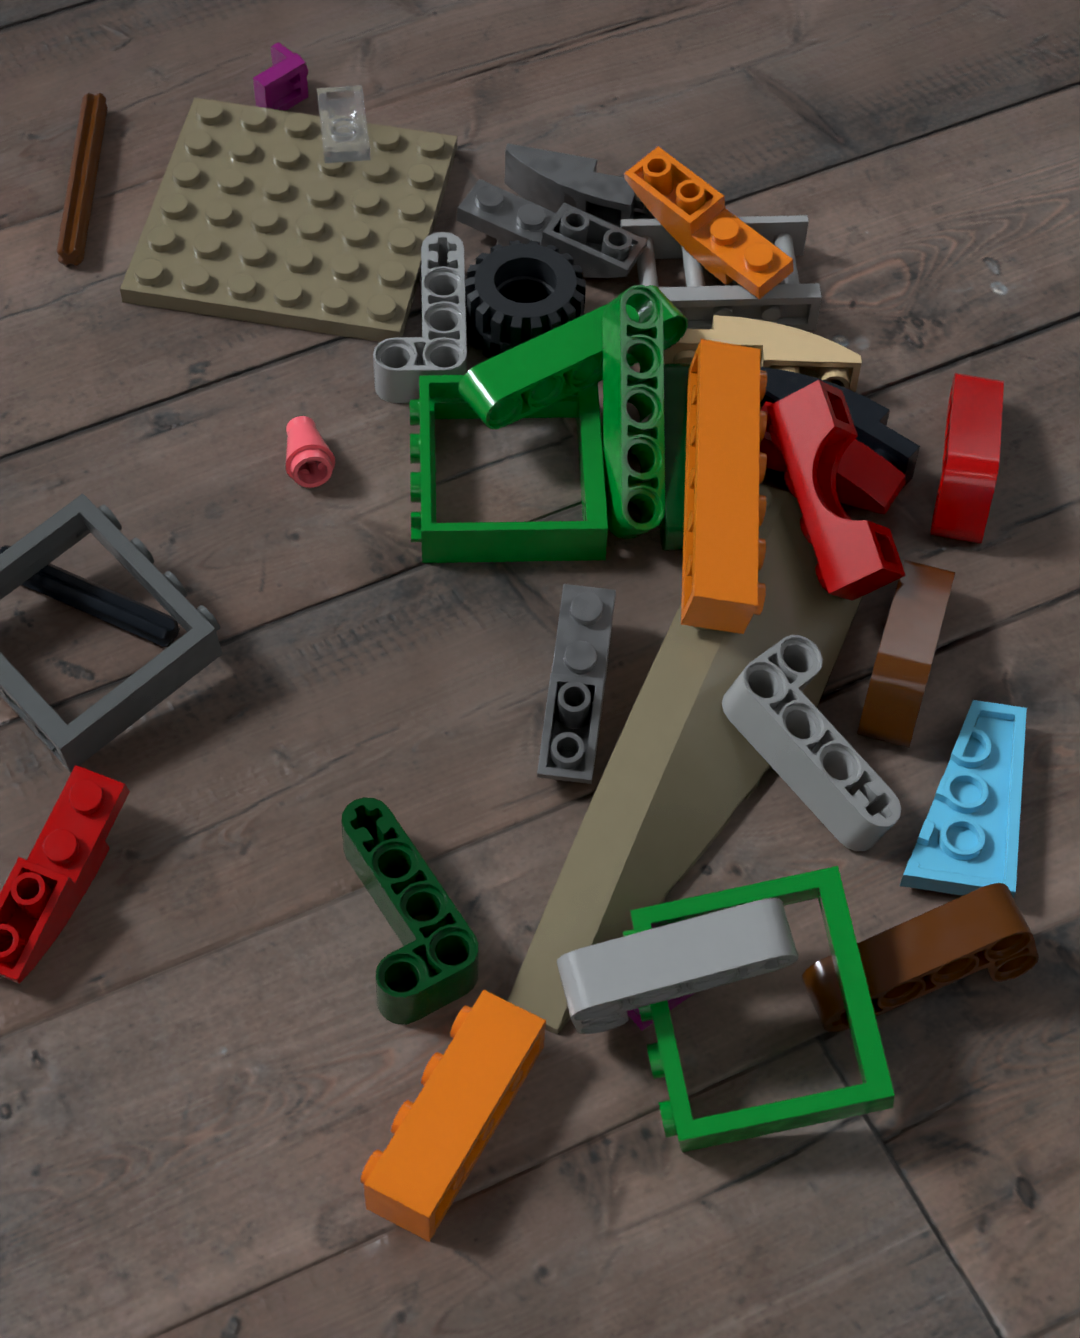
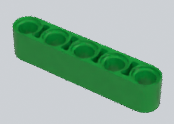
(551, 366)
(646, 393)

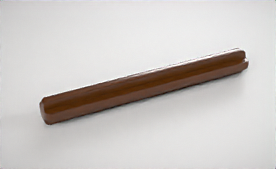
(82, 180)

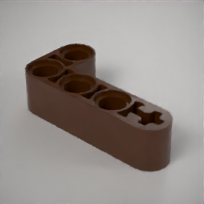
(906, 654)
(932, 952)

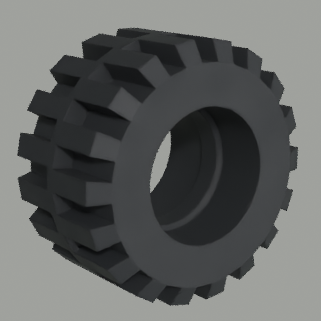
(520, 295)

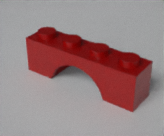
(813, 434)

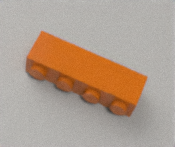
(453, 1115)

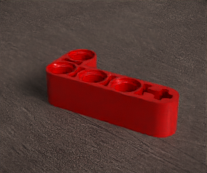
(969, 458)

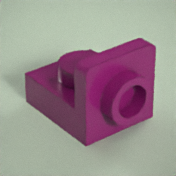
(284, 82)

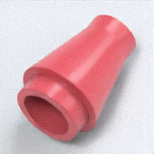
(307, 454)

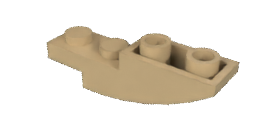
(780, 347)

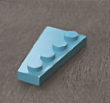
(976, 809)

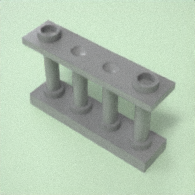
(785, 304)

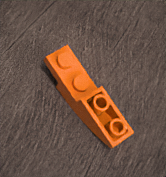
(703, 226)

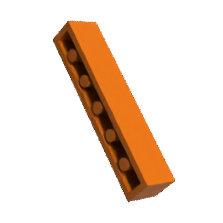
(723, 488)

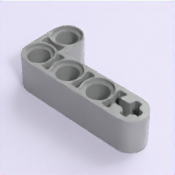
(443, 339)
(806, 747)
(674, 962)

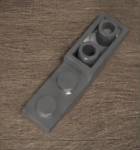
(561, 178)
(592, 242)
(577, 684)

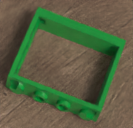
(506, 540)
(871, 1096)

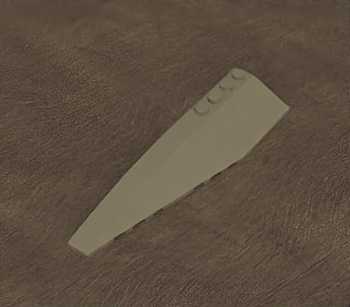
(678, 763)

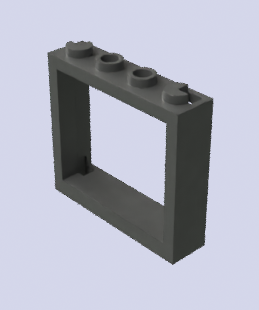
(144, 688)

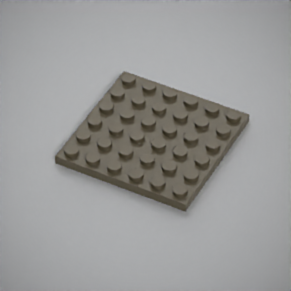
(278, 236)

